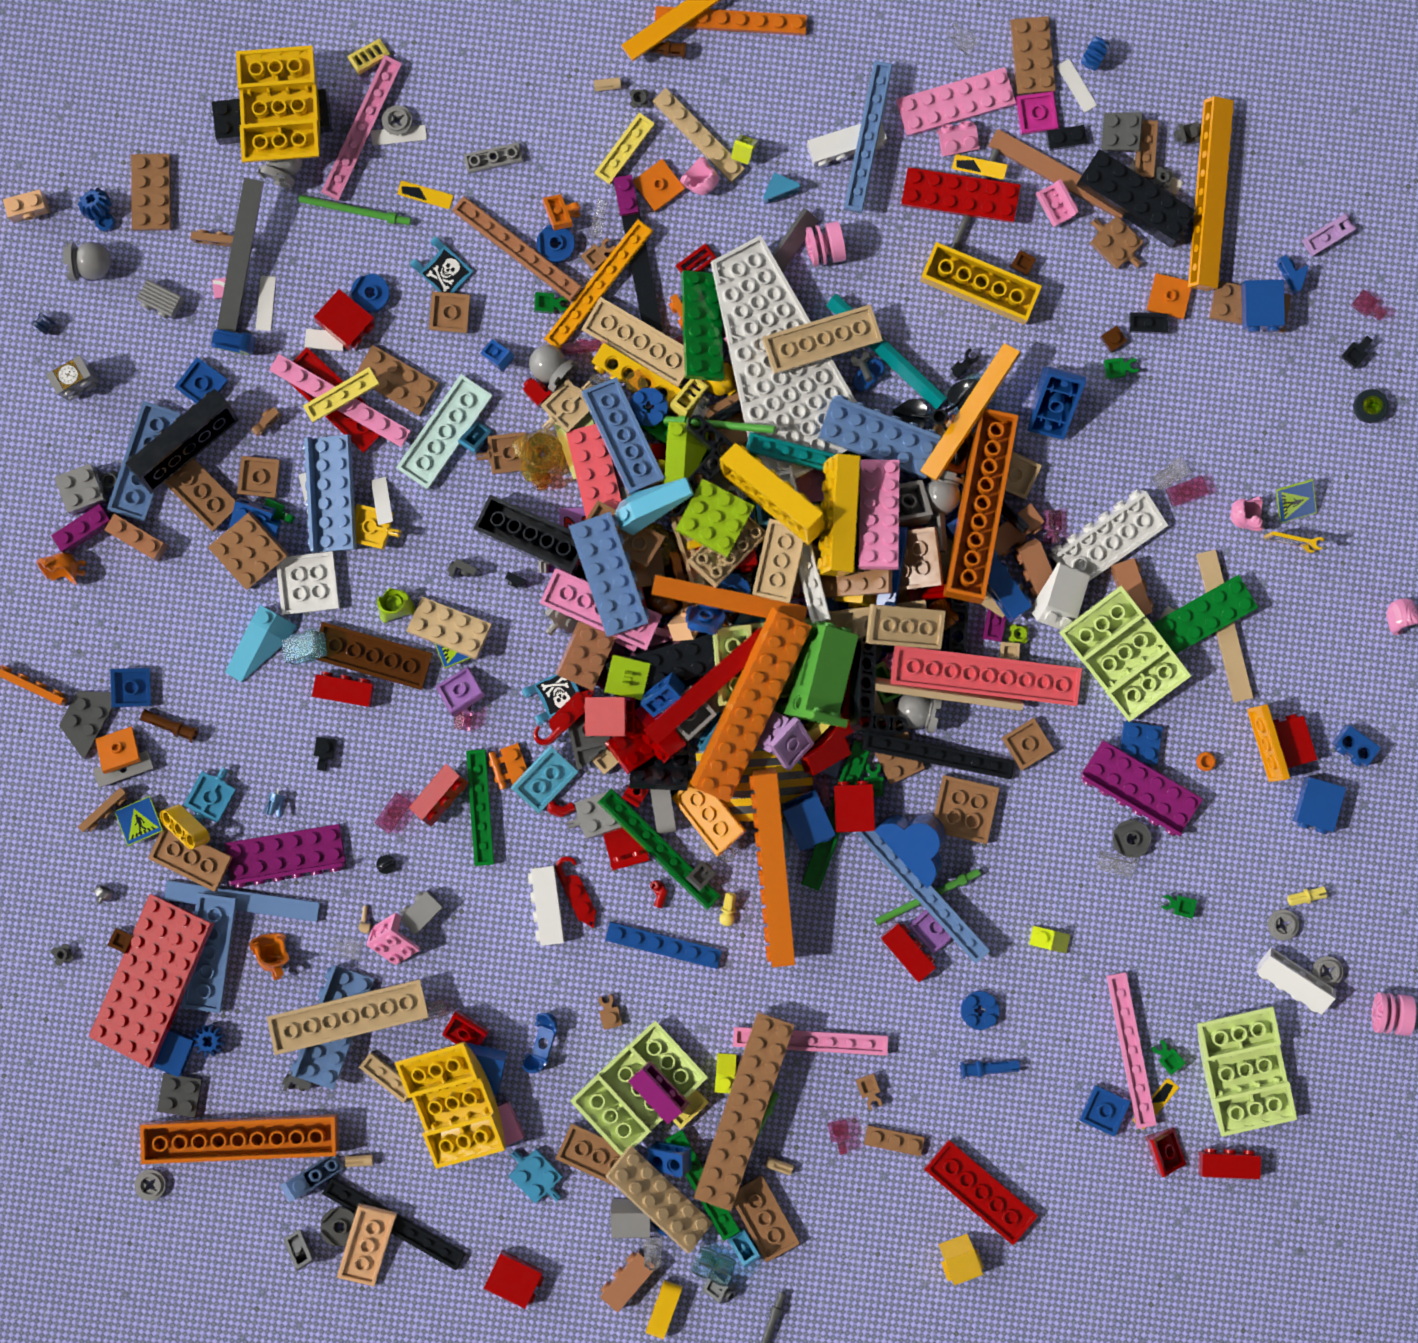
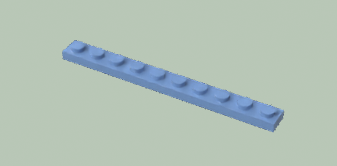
(928, 898)

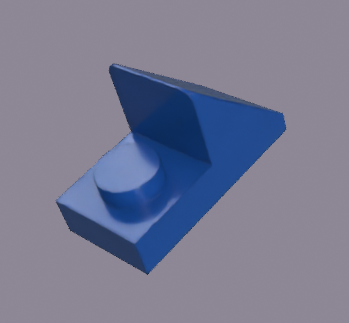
(1293, 278)
(497, 355)

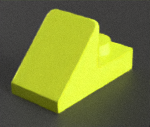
(743, 148)
(1049, 939)
(725, 1072)

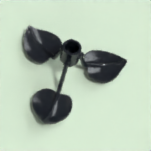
(915, 411)

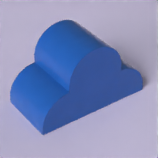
(1055, 402)
(915, 843)

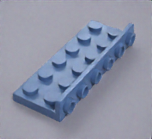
(877, 435)
(330, 493)
(609, 574)
(325, 1061)

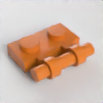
(514, 762)

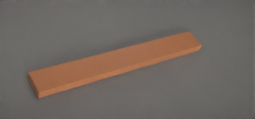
(1044, 166)
(517, 249)

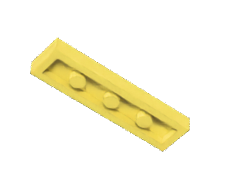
(624, 148)
(341, 395)

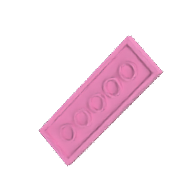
(955, 102)
(879, 515)
(574, 598)

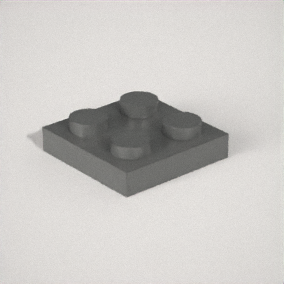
(1122, 132)
(179, 1095)

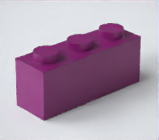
(82, 529)
(658, 1092)

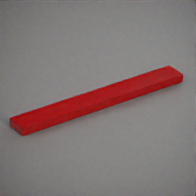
(701, 691)

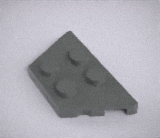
(86, 719)
(585, 747)

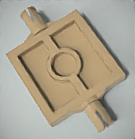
(566, 406)

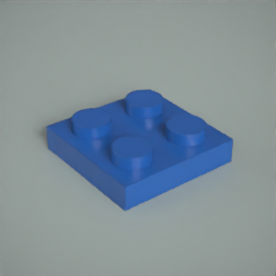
(200, 380)
(130, 687)
(1141, 741)
(1104, 1110)

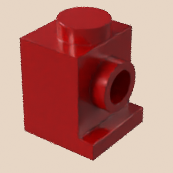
(536, 391)
(634, 799)

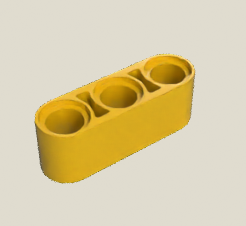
(184, 826)
(663, 1309)

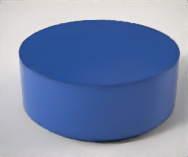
(106, 223)

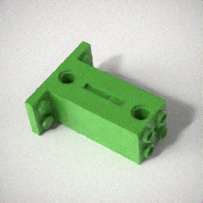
(821, 675)

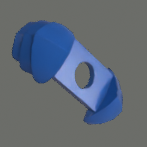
(539, 1058)

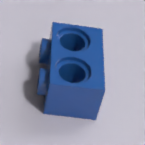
(663, 694)
(1358, 741)
(670, 1158)

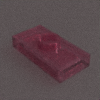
(581, 346)
(1186, 491)
(393, 813)

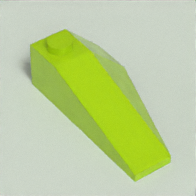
(682, 452)

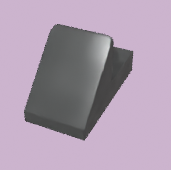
(299, 1250)

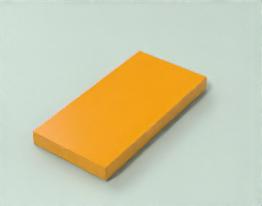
(1268, 743)
(710, 818)

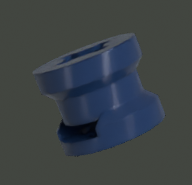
(42, 325)

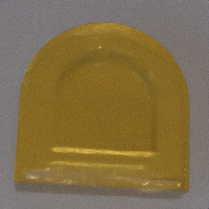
(636, 381)

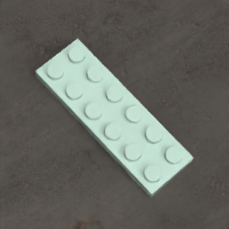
(442, 431)

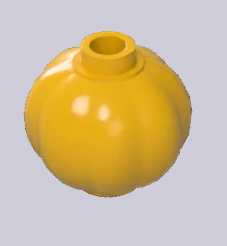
(727, 386)

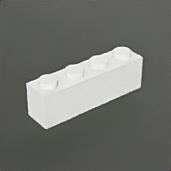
(838, 145)
(547, 905)
(1296, 981)

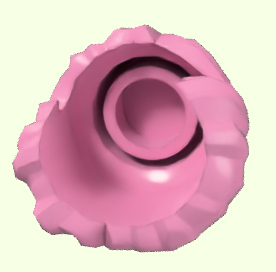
(700, 177)
(1247, 514)
(1401, 614)

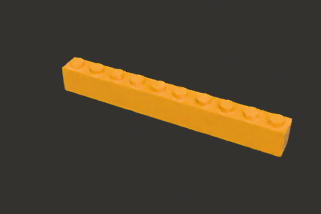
(1210, 193)

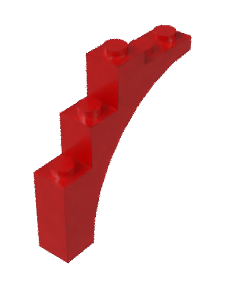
(832, 744)

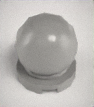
(281, 171)
(88, 260)
(550, 366)
(944, 494)
(918, 711)

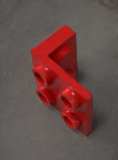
(624, 849)

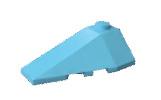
(650, 504)
(259, 642)

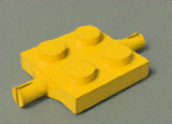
(368, 530)

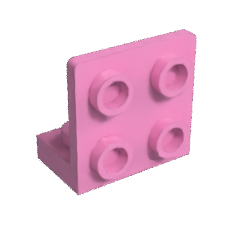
(389, 942)

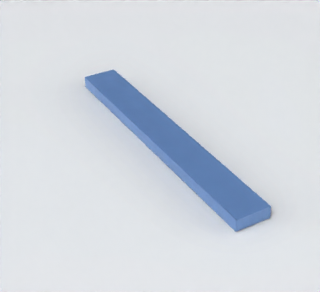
(868, 136)
(248, 901)

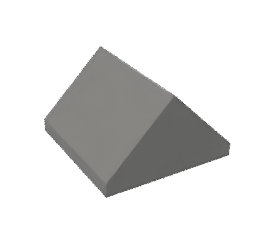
(628, 1220)

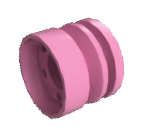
(826, 243)
(1394, 1014)

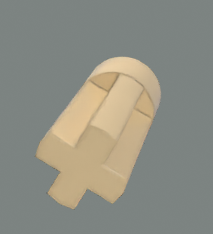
(607, 84)
(359, 1160)
(778, 1165)

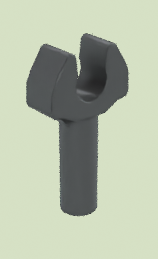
(862, 362)

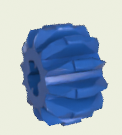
(1095, 53)
(94, 204)
(215, 1042)

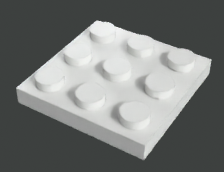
(308, 583)

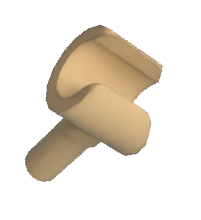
(363, 926)

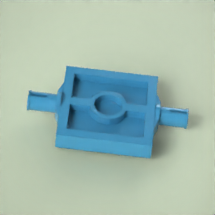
(210, 796)
(535, 1175)

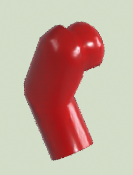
(560, 811)
(660, 891)

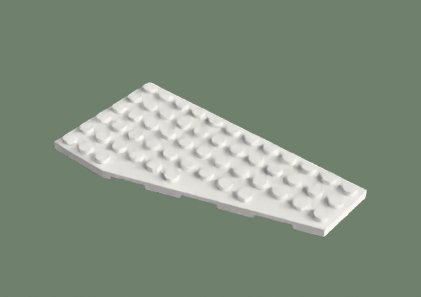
(757, 303)

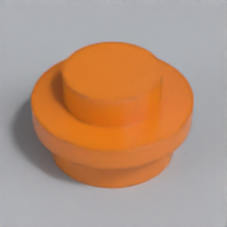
(1205, 761)

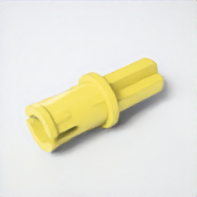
(1307, 896)

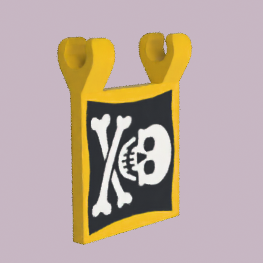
(1295, 540)

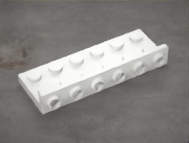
(1111, 536)

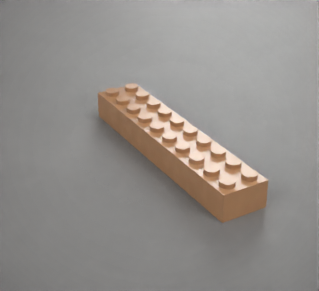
(744, 1110)

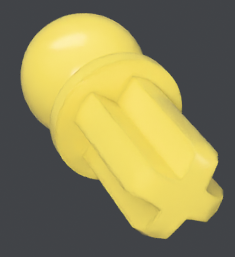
(727, 917)

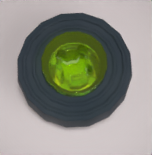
(1364, 409)

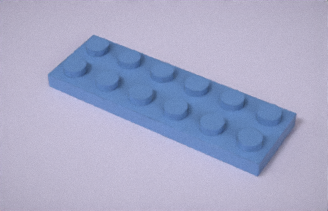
(622, 436)
(129, 495)
(208, 981)

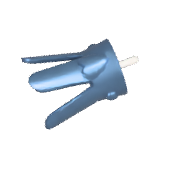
(274, 800)

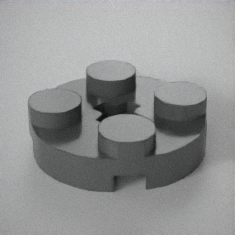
(1140, 845)
(328, 1231)

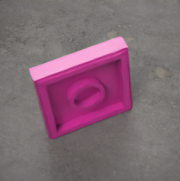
(1037, 113)

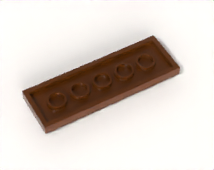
(375, 656)

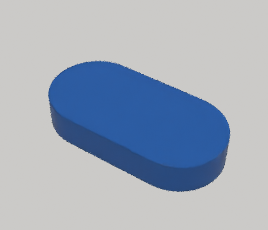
(876, 368)

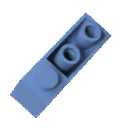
(311, 1177)

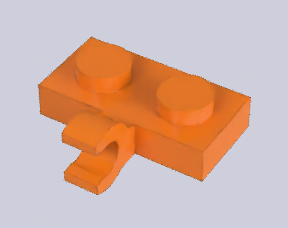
(559, 213)

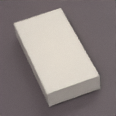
(322, 340)

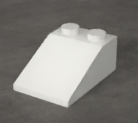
(1061, 597)

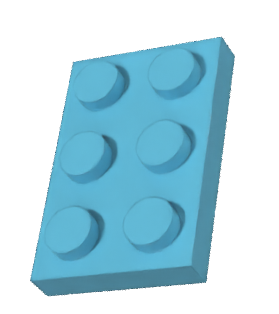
(544, 779)

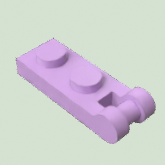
(1328, 235)

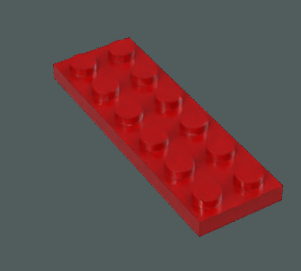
(960, 195)
(360, 435)
(980, 1192)

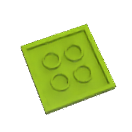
(714, 518)

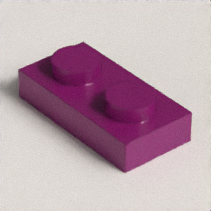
(625, 195)

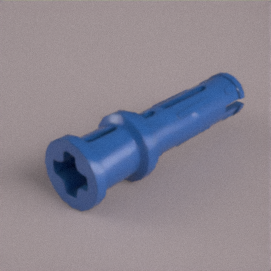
(980, 1069)

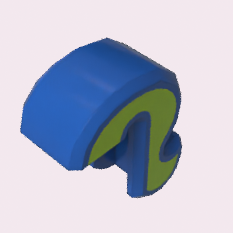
(233, 342)

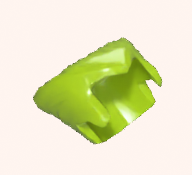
(394, 604)

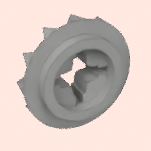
(399, 112)
(1286, 916)
(1329, 962)
(141, 1184)

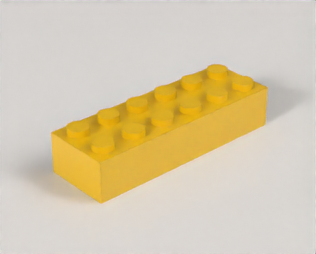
(980, 283)
(772, 493)
(839, 515)

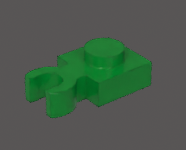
(546, 303)
(1116, 368)
(878, 789)
(1182, 906)
(1170, 1059)

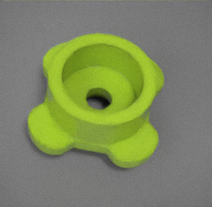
(1022, 630)

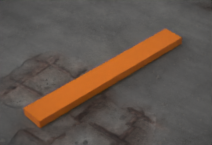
(723, 598)

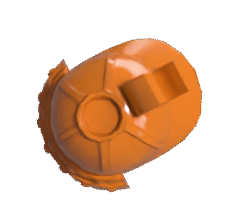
(61, 566)
(270, 953)

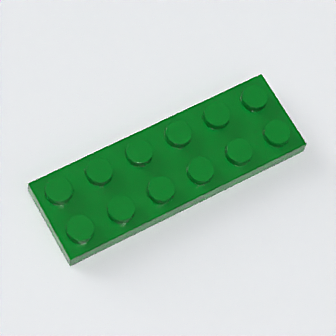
(701, 327)
(1205, 614)

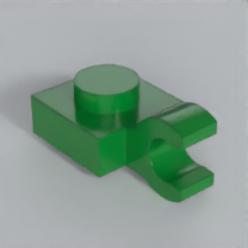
(280, 514)

